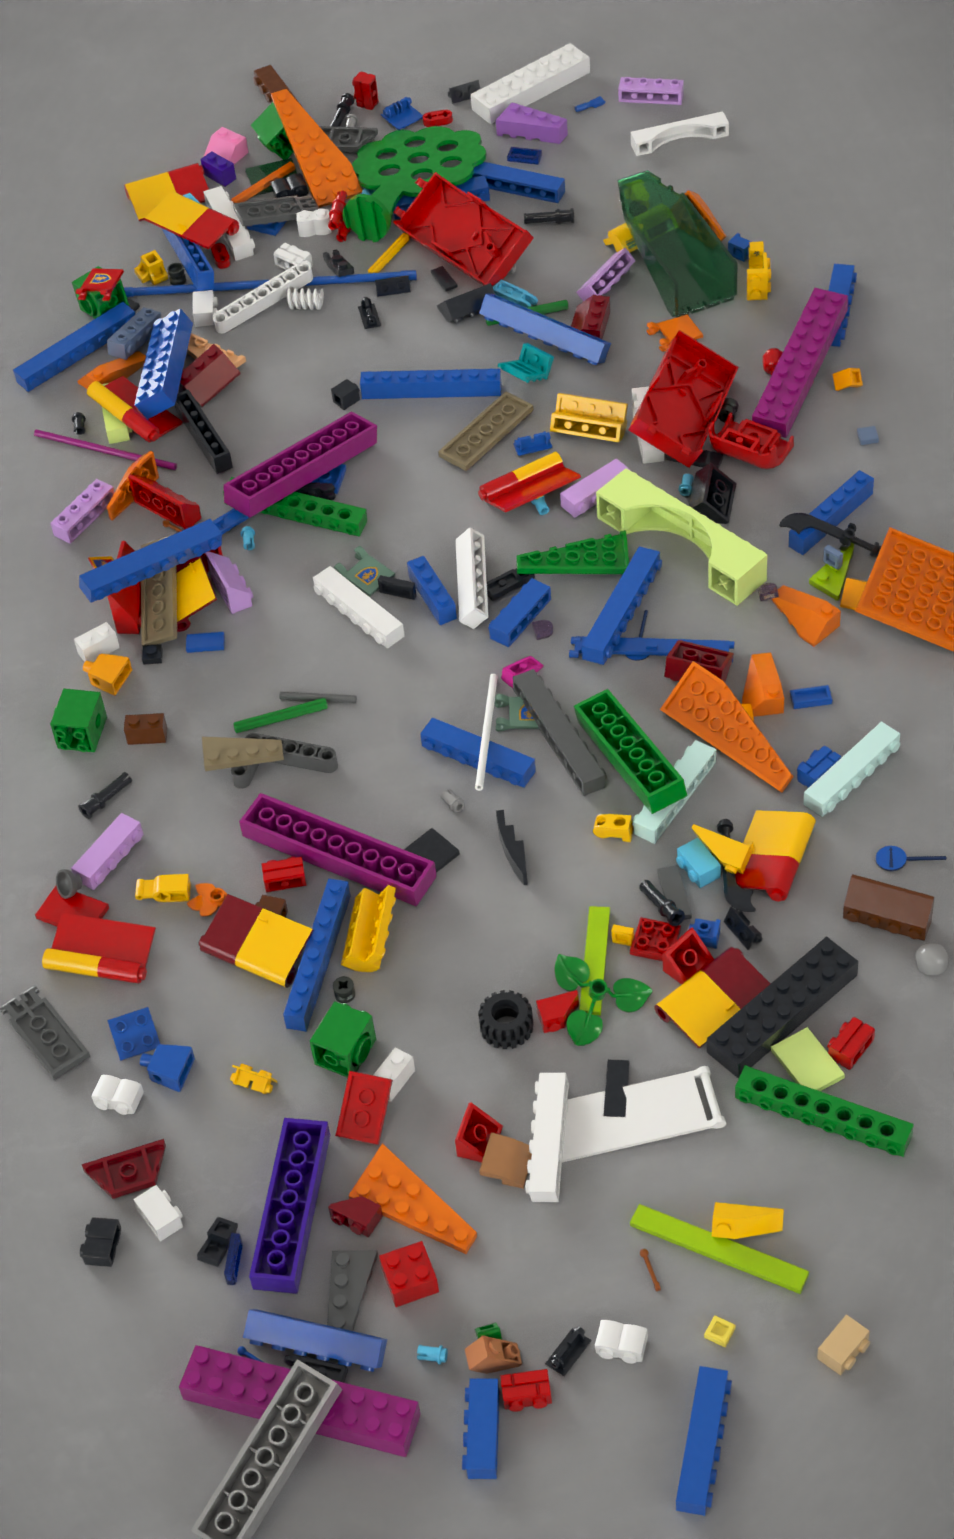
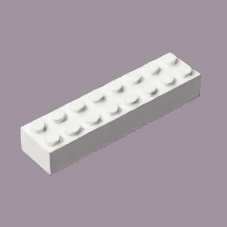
(531, 82)

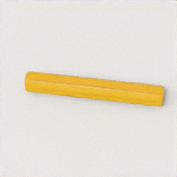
(389, 253)

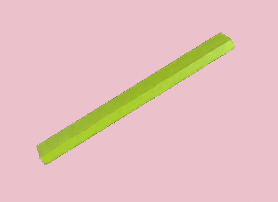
(720, 1249)

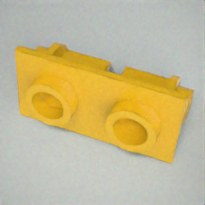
(245, 1075)

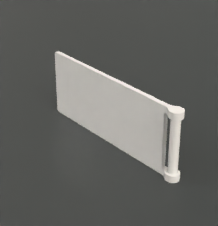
(653, 1113)

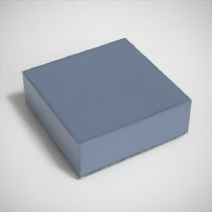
(867, 435)
(833, 557)

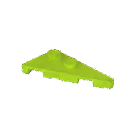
(830, 579)

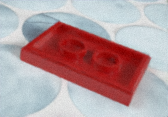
(78, 905)
(364, 1107)

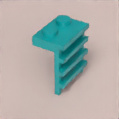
(531, 365)

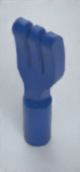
(592, 103)

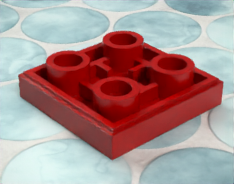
(653, 938)

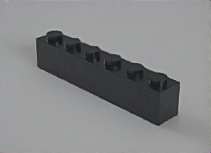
(203, 432)

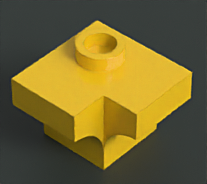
(151, 268)

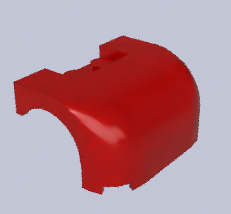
(751, 443)

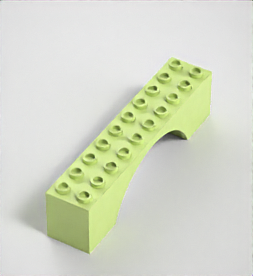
(638, 505)

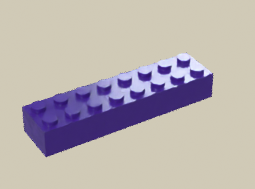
(290, 1206)

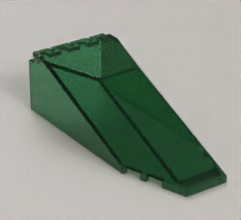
(677, 246)

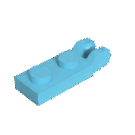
(514, 294)

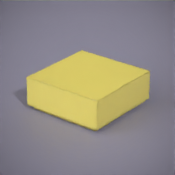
(719, 1331)

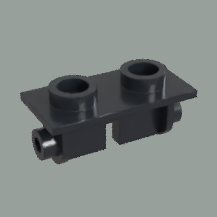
(463, 91)
(392, 286)
(368, 314)
(739, 925)
(568, 1351)

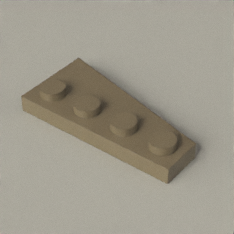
(236, 752)

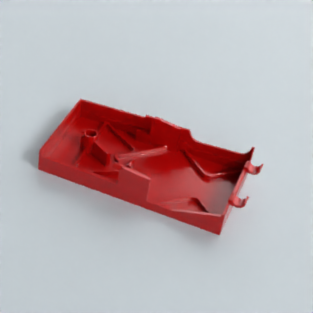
(463, 230)
(683, 399)

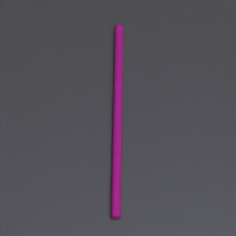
(100, 448)

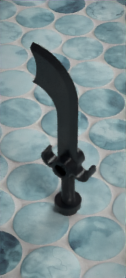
(802, 521)
(735, 895)

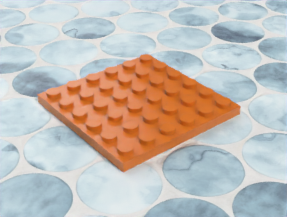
(912, 589)

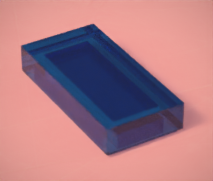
(524, 155)
(233, 1259)

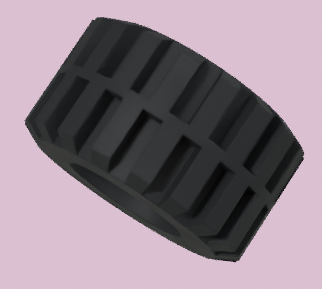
(504, 1005)

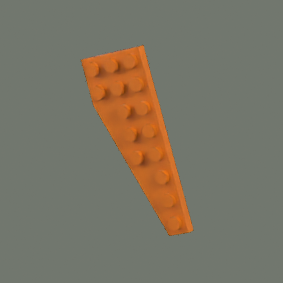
(318, 157)
(714, 714)

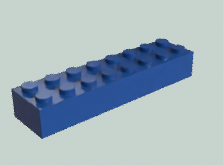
(164, 364)

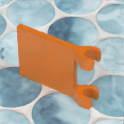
(670, 328)

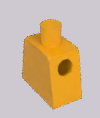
(108, 672)

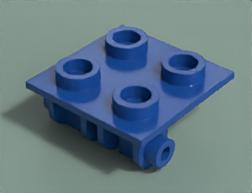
(401, 114)
(134, 1033)

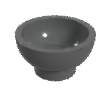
(68, 883)

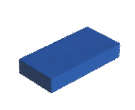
(205, 642)
(811, 697)

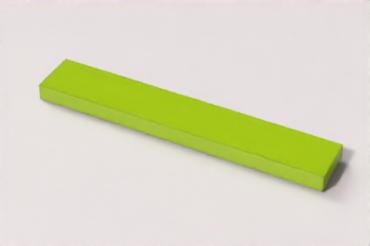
(595, 953)

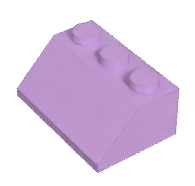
(229, 583)

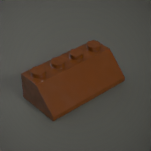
(888, 907)

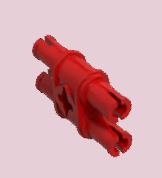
(336, 216)

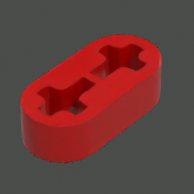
(437, 118)
(223, 254)

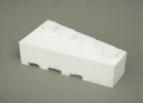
(648, 452)

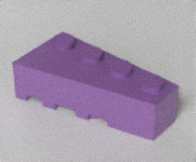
(531, 124)

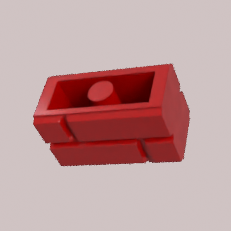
(365, 90)
(283, 874)
(851, 1042)
(526, 1390)

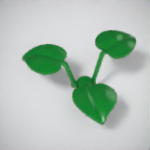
(584, 1026)

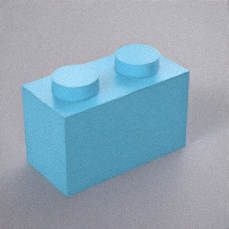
(698, 863)

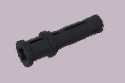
(343, 109)
(560, 216)
(98, 800)
(666, 907)

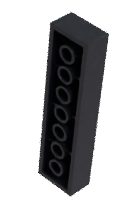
(782, 1006)

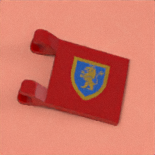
(100, 280)

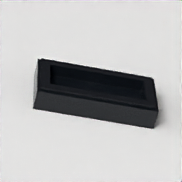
(397, 587)

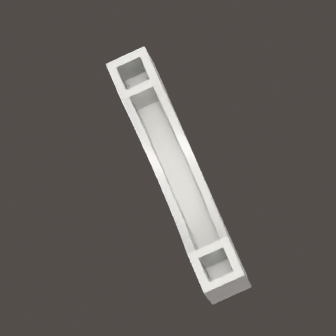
(707, 126)

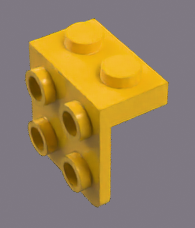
(757, 281)

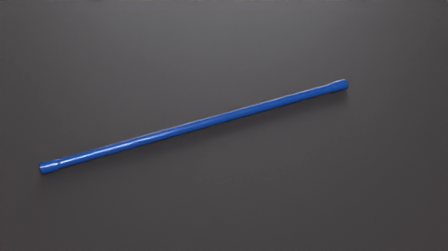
(241, 285)

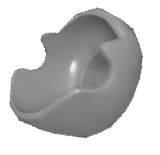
(931, 958)

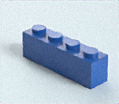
(432, 590)
(519, 612)
(483, 1427)

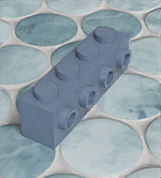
(133, 333)

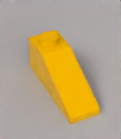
(729, 852)
(743, 1221)

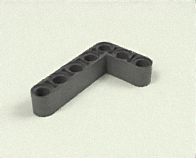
(295, 754)

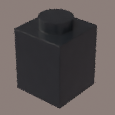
(345, 394)

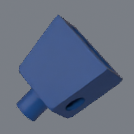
(169, 1065)

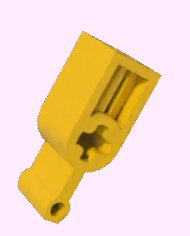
(165, 888)

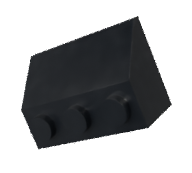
(464, 304)
(713, 494)

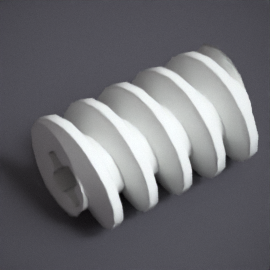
(305, 299)

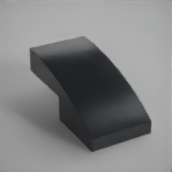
(217, 1242)

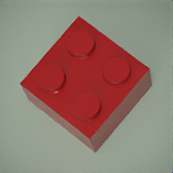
(409, 1273)

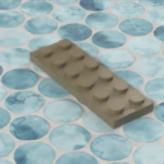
(485, 431)
(159, 606)

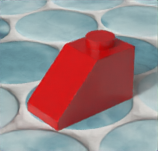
(556, 1009)

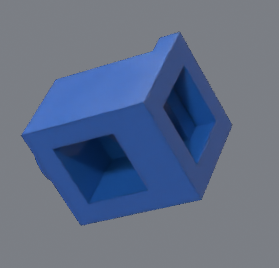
(739, 247)
(708, 931)

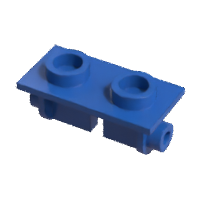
(526, 445)

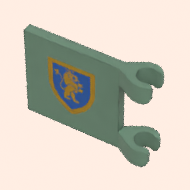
(365, 572)
(518, 714)

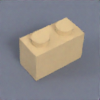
(844, 1345)

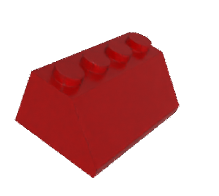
(164, 502)

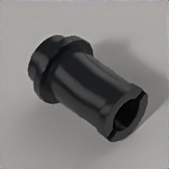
(78, 420)

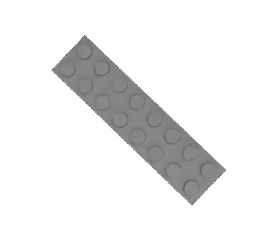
(268, 1455)

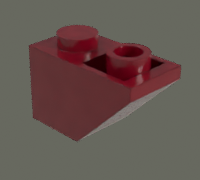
(356, 1213)

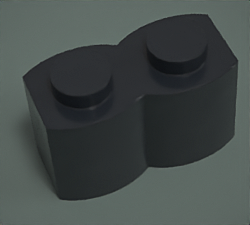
(289, 186)
(101, 1242)

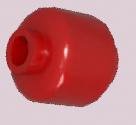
(771, 359)

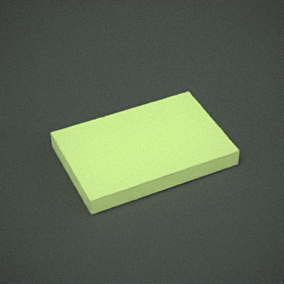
(807, 1061)

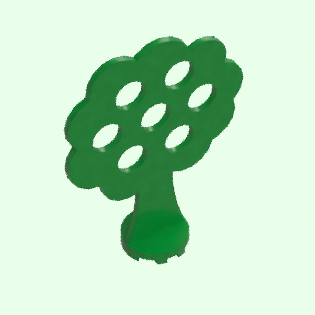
(371, 214)

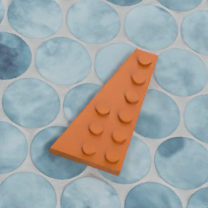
(411, 1201)

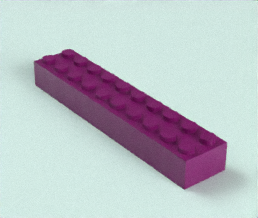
(801, 360)
(300, 464)
(338, 848)
(249, 1385)

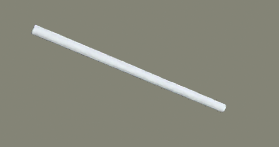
(486, 732)

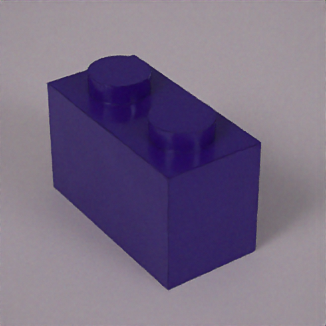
(218, 169)

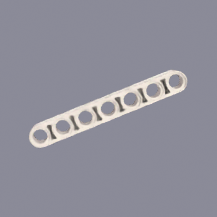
(262, 297)

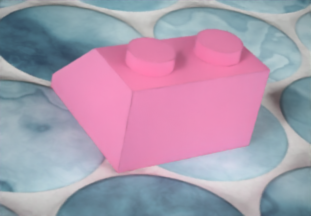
(228, 145)

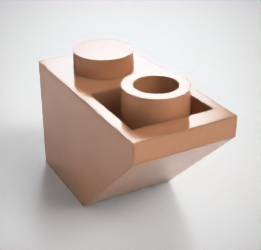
(492, 1355)

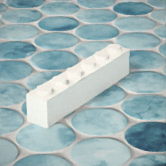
(240, 243)
(471, 578)
(358, 607)
(548, 1137)

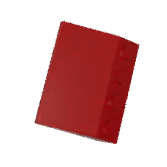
(126, 603)

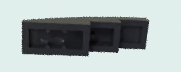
(513, 849)

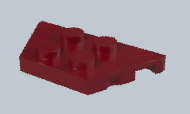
(127, 1170)

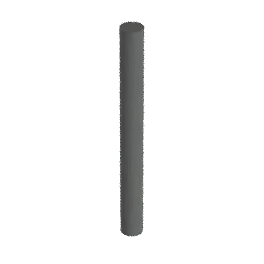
(314, 696)

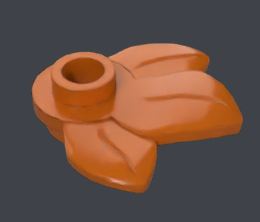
(207, 900)

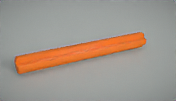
(264, 183)

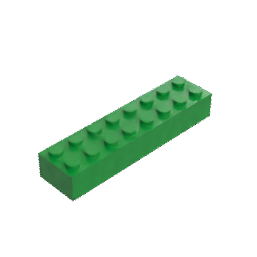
(630, 751)

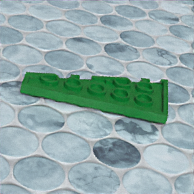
(586, 556)

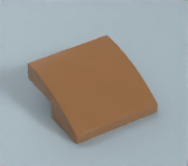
(506, 1160)

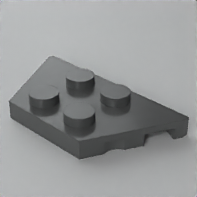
(350, 138)

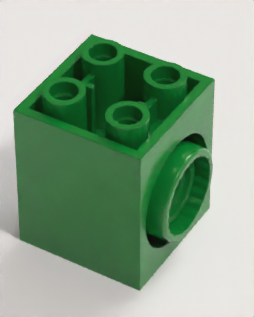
(272, 133)
(93, 304)
(78, 720)
(343, 1039)

